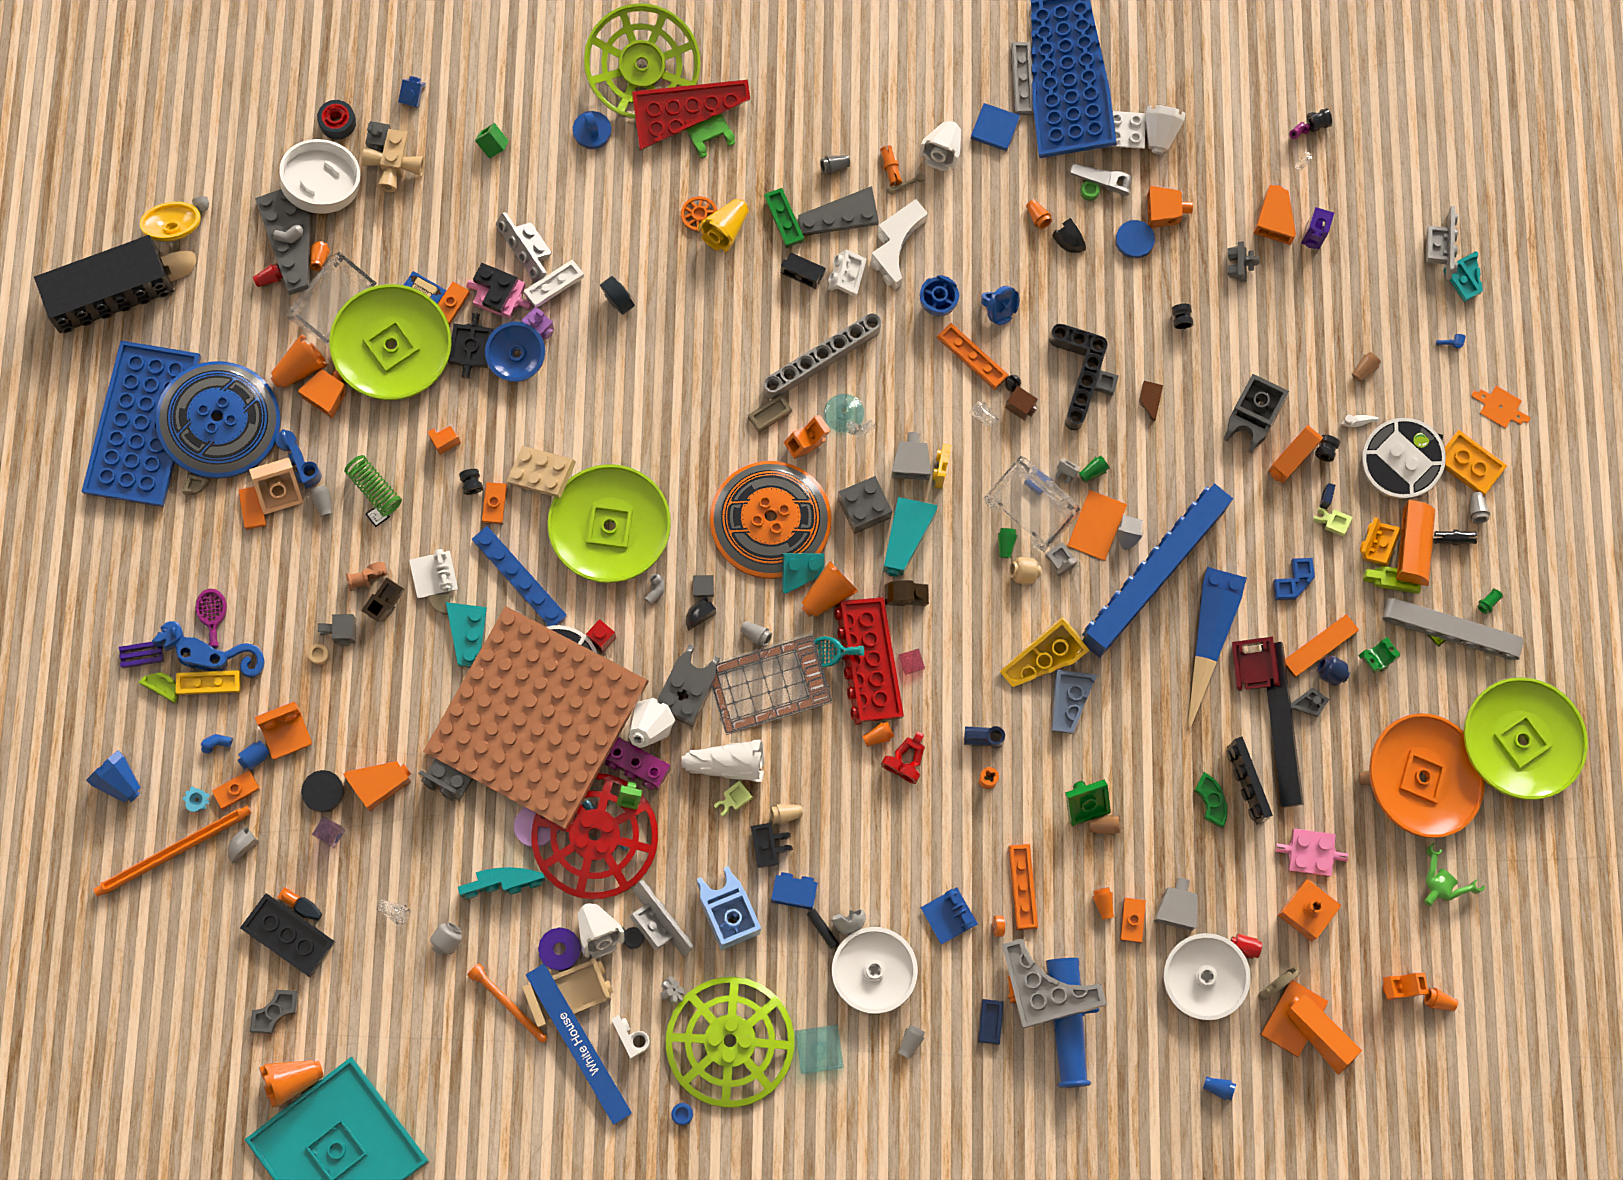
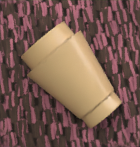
(785, 813)

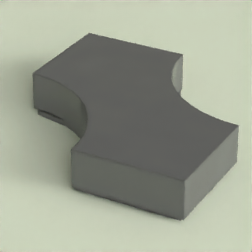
(282, 1004)

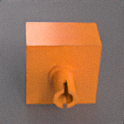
(1309, 910)

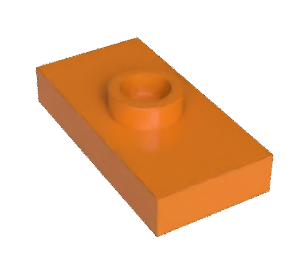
(453, 300)
(494, 503)
(235, 789)
(1132, 920)

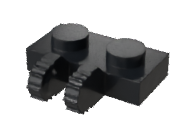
(765, 846)

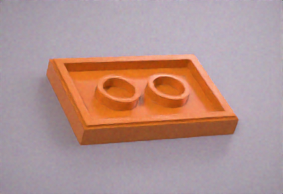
(1280, 1027)

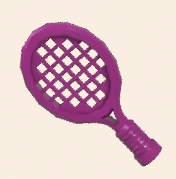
(213, 642)

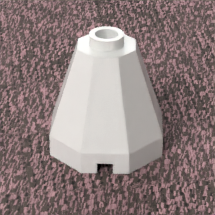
(1162, 127)
(942, 146)
(650, 722)
(598, 931)

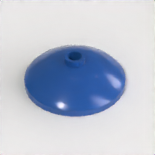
(504, 343)

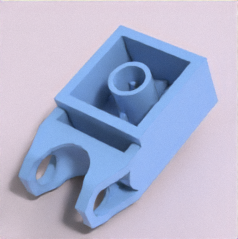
(728, 903)

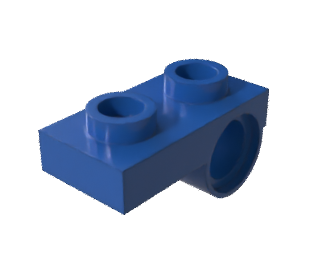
(303, 467)

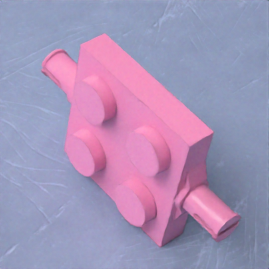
(512, 304)
(1311, 852)

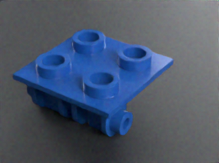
(949, 915)

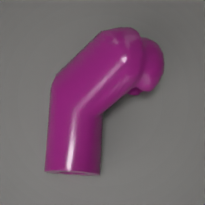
(1299, 129)

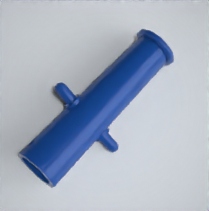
(1070, 1029)

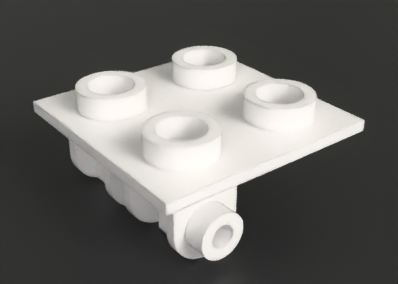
(1129, 129)
(433, 574)

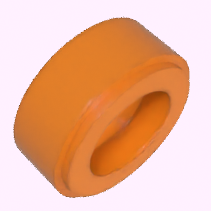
(998, 926)

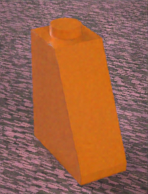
(1276, 216)
(1295, 454)
(378, 782)

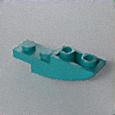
(510, 879)

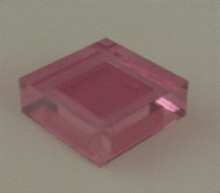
(911, 661)

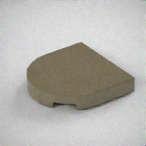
(1279, 983)

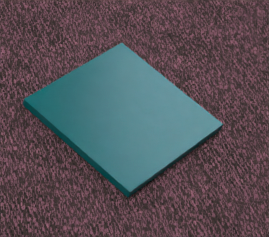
(337, 1134)

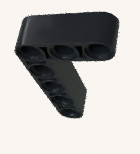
(1087, 373)

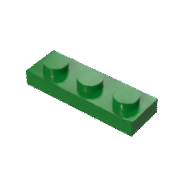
(784, 217)

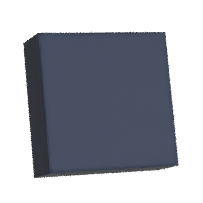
(1327, 495)

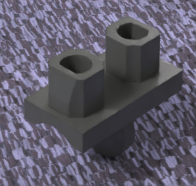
(1240, 253)

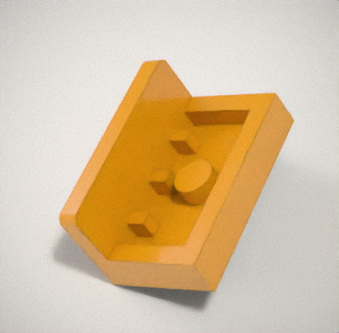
(1379, 542)

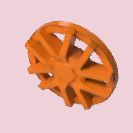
(698, 212)

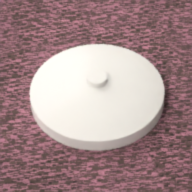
(874, 970)
(1207, 976)

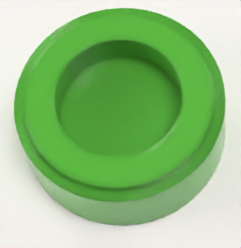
(1089, 190)

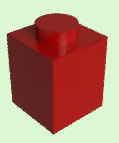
(601, 635)

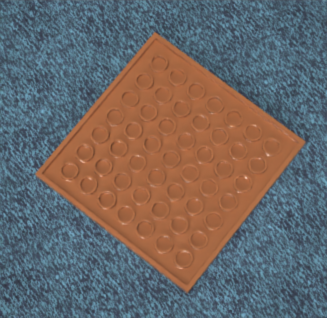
(536, 717)

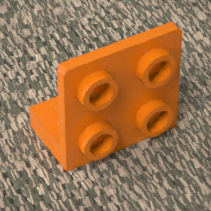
(284, 730)

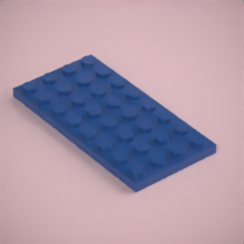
(127, 452)

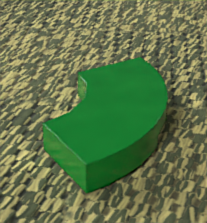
(1214, 800)

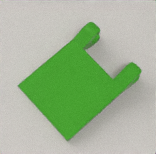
(708, 130)

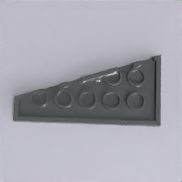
(292, 258)

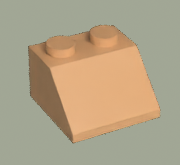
(276, 486)

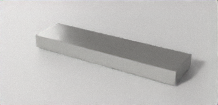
(1022, 77)

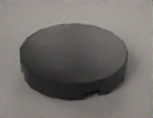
(322, 791)

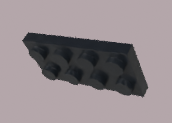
(1247, 775)
(287, 935)

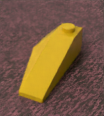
(1050, 651)

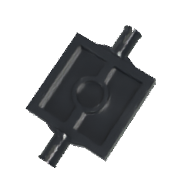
(469, 345)

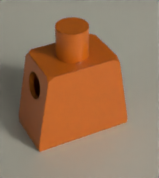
(1166, 207)
(324, 392)

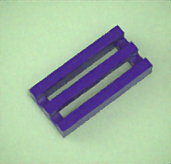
(140, 646)

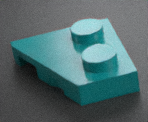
(1467, 277)
(800, 569)

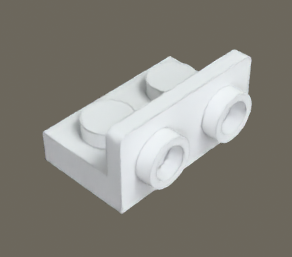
(847, 272)

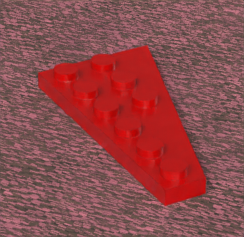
(675, 109)

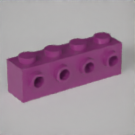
(637, 764)

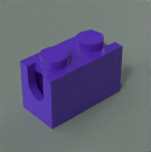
(1314, 231)

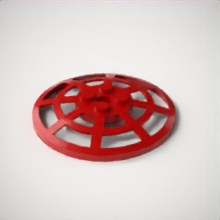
(598, 849)

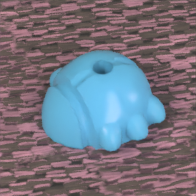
(190, 797)

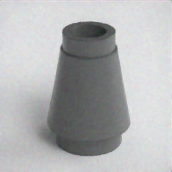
(833, 164)

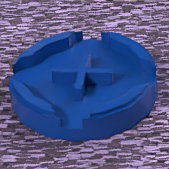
(1135, 239)

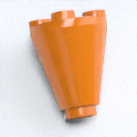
(289, 1079)

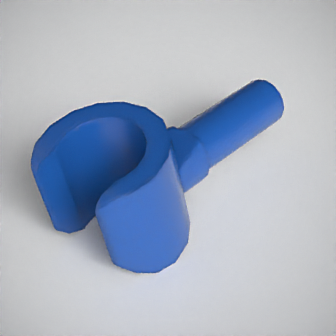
(1458, 341)

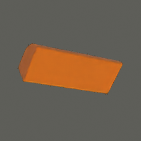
(1416, 543)

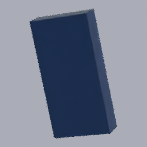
(990, 1021)

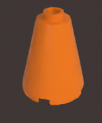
(298, 363)
(827, 591)

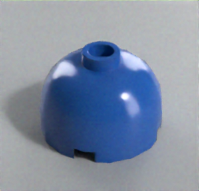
(939, 295)

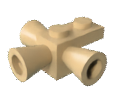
(393, 160)

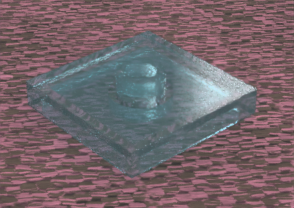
(819, 1049)

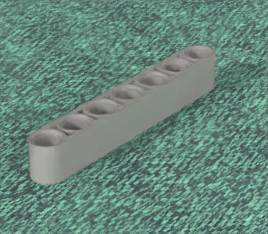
(818, 364)
(1453, 629)

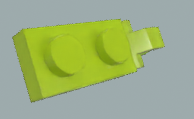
(1386, 578)

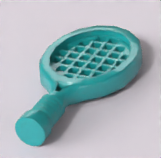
(859, 650)

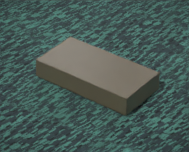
(769, 413)

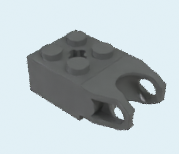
(1256, 418)
(693, 683)

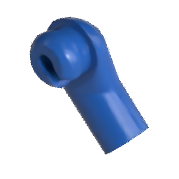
(214, 740)

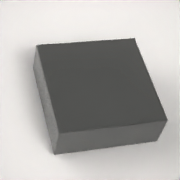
(1106, 382)
(703, 585)

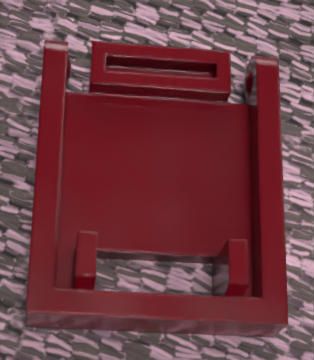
(1255, 668)

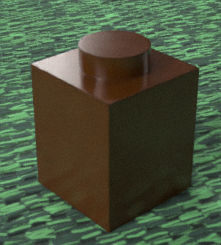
(1022, 403)

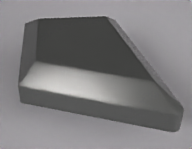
(1310, 702)

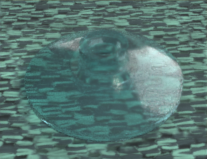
(837, 419)

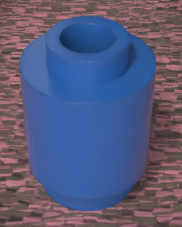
(253, 755)

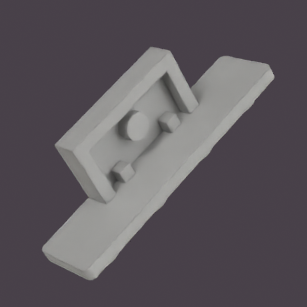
(1441, 244)
(526, 245)
(656, 922)

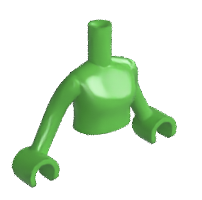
(1444, 882)

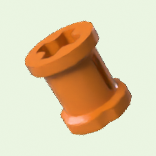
(990, 771)

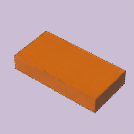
(251, 508)

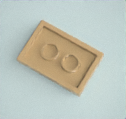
(541, 471)

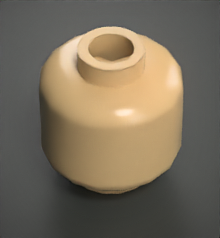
(1024, 570)

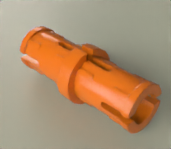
(891, 165)

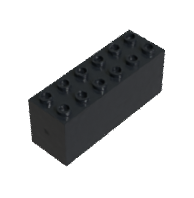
(103, 284)

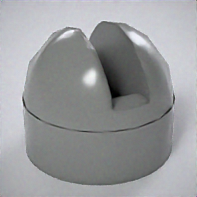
(201, 203)

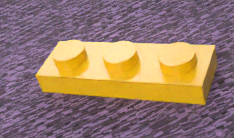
(208, 682)

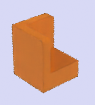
(444, 439)

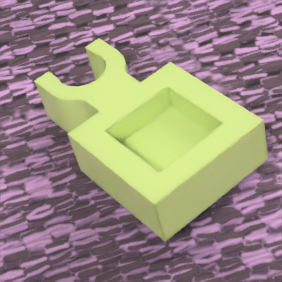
(1335, 522)
(736, 797)

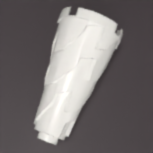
(729, 761)

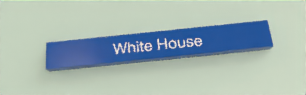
(578, 1044)

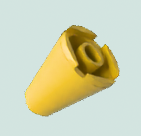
(723, 226)

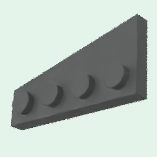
(842, 214)

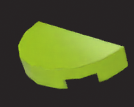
(160, 684)

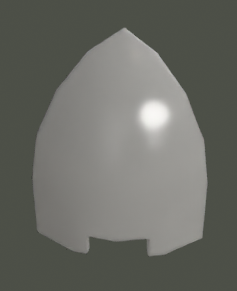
(241, 844)

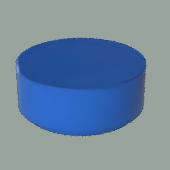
(682, 1114)

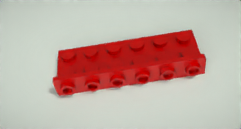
(873, 676)

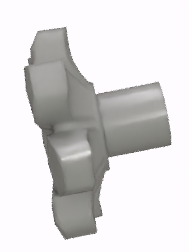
(672, 991)

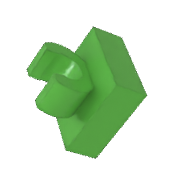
(629, 796)

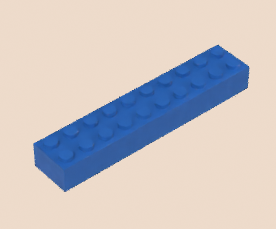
(1158, 568)

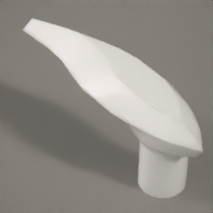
(1358, 420)

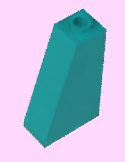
(907, 531)

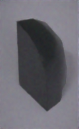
(1070, 237)
(699, 613)

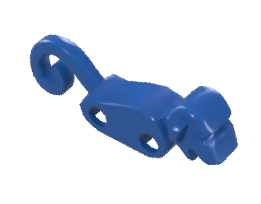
(203, 654)

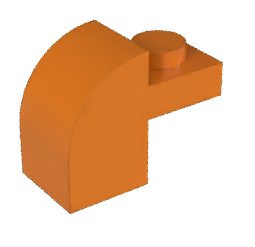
(808, 438)
(1405, 986)

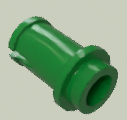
(1486, 605)

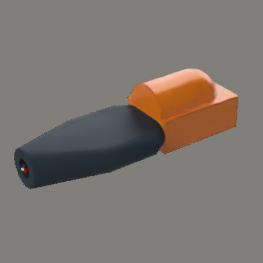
(300, 904)

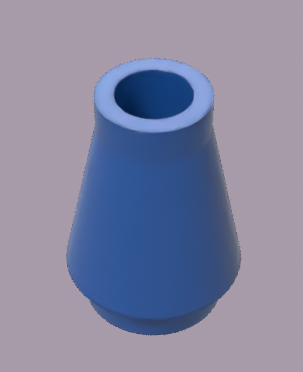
(1220, 1087)

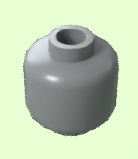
(446, 938)

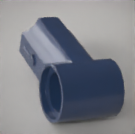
(981, 736)

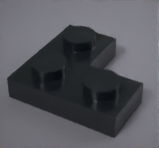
(499, 284)

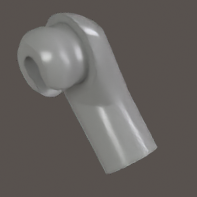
(290, 235)

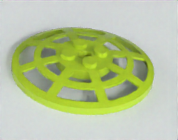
(639, 50)
(730, 1056)

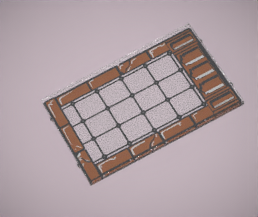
(770, 684)

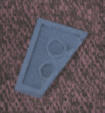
(1070, 695)

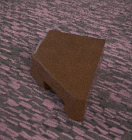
(1150, 398)

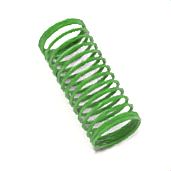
(360, 465)

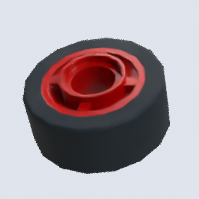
(336, 129)

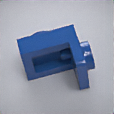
(411, 91)

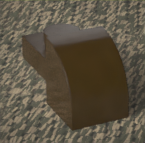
(906, 592)
(382, 602)

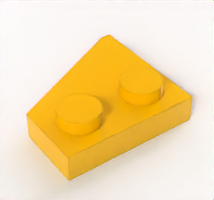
(940, 473)

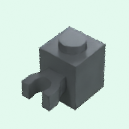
(377, 135)
(342, 629)

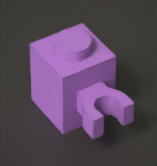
(540, 322)

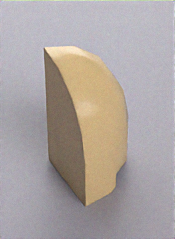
(179, 264)

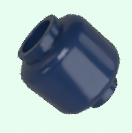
(1333, 670)

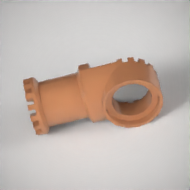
(363, 578)

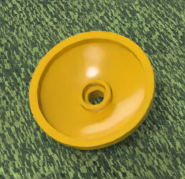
(170, 221)

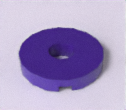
(554, 937)

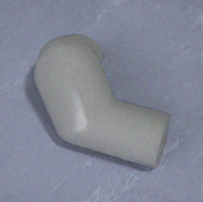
(658, 588)

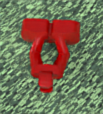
(906, 771)

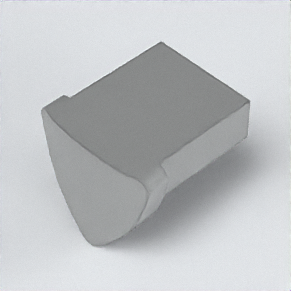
(1129, 531)
(1061, 559)

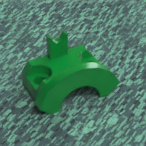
(1380, 655)

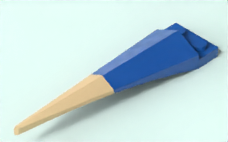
(1218, 606)

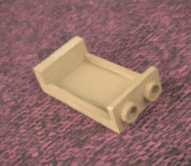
(580, 986)

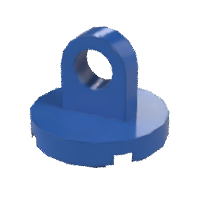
(592, 129)
(1001, 304)

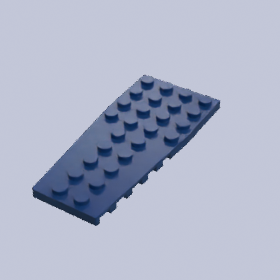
(1069, 80)

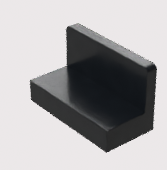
(802, 270)

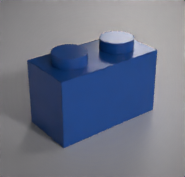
(794, 891)

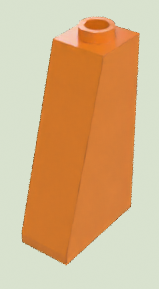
(1323, 1033)

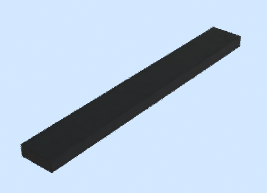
(1284, 735)

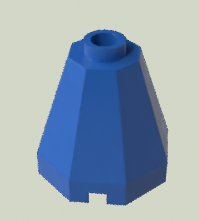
(116, 778)

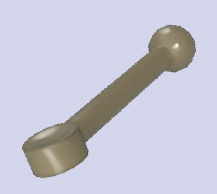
(920, 177)

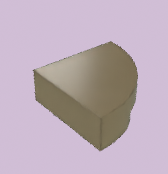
(195, 484)
(439, 602)

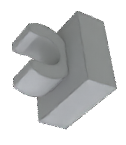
(1068, 468)

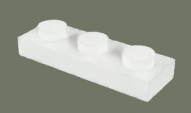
(553, 283)

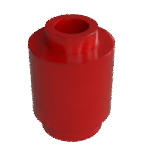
(1248, 945)

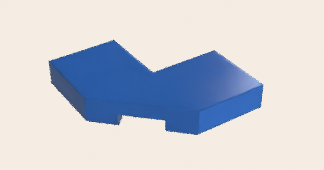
(1292, 587)

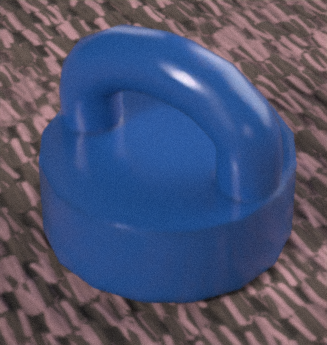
(285, 439)

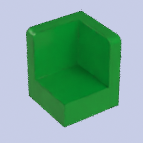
(491, 140)

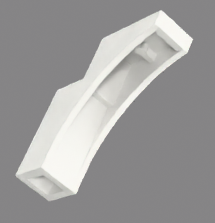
(894, 234)

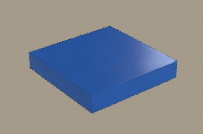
(995, 127)

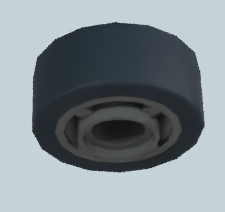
(617, 295)

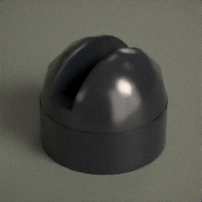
(1010, 385)

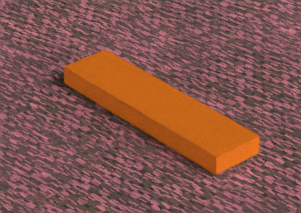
(972, 356)
(1320, 645)
(1023, 887)

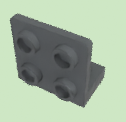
(446, 779)

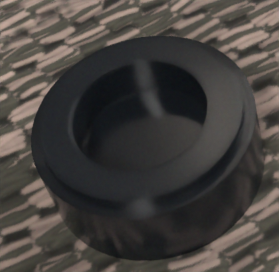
(633, 938)

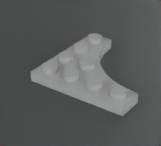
(1041, 996)

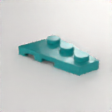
(467, 631)

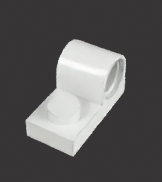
(628, 1040)

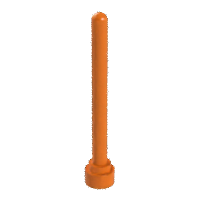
(479, 975)

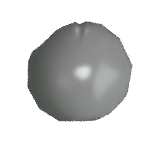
(849, 924)

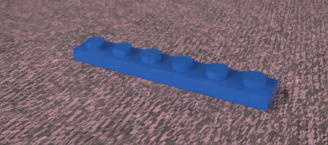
(519, 577)

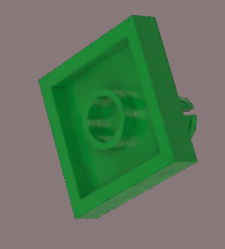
(1087, 801)

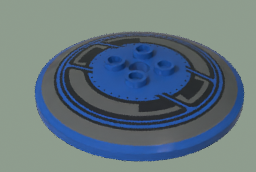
(222, 446)

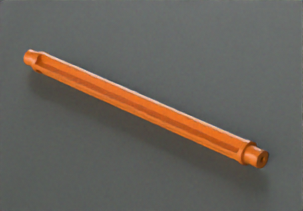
(171, 851)

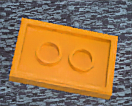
(1472, 463)

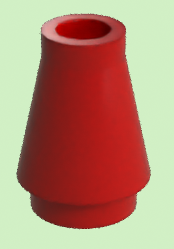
(269, 275)

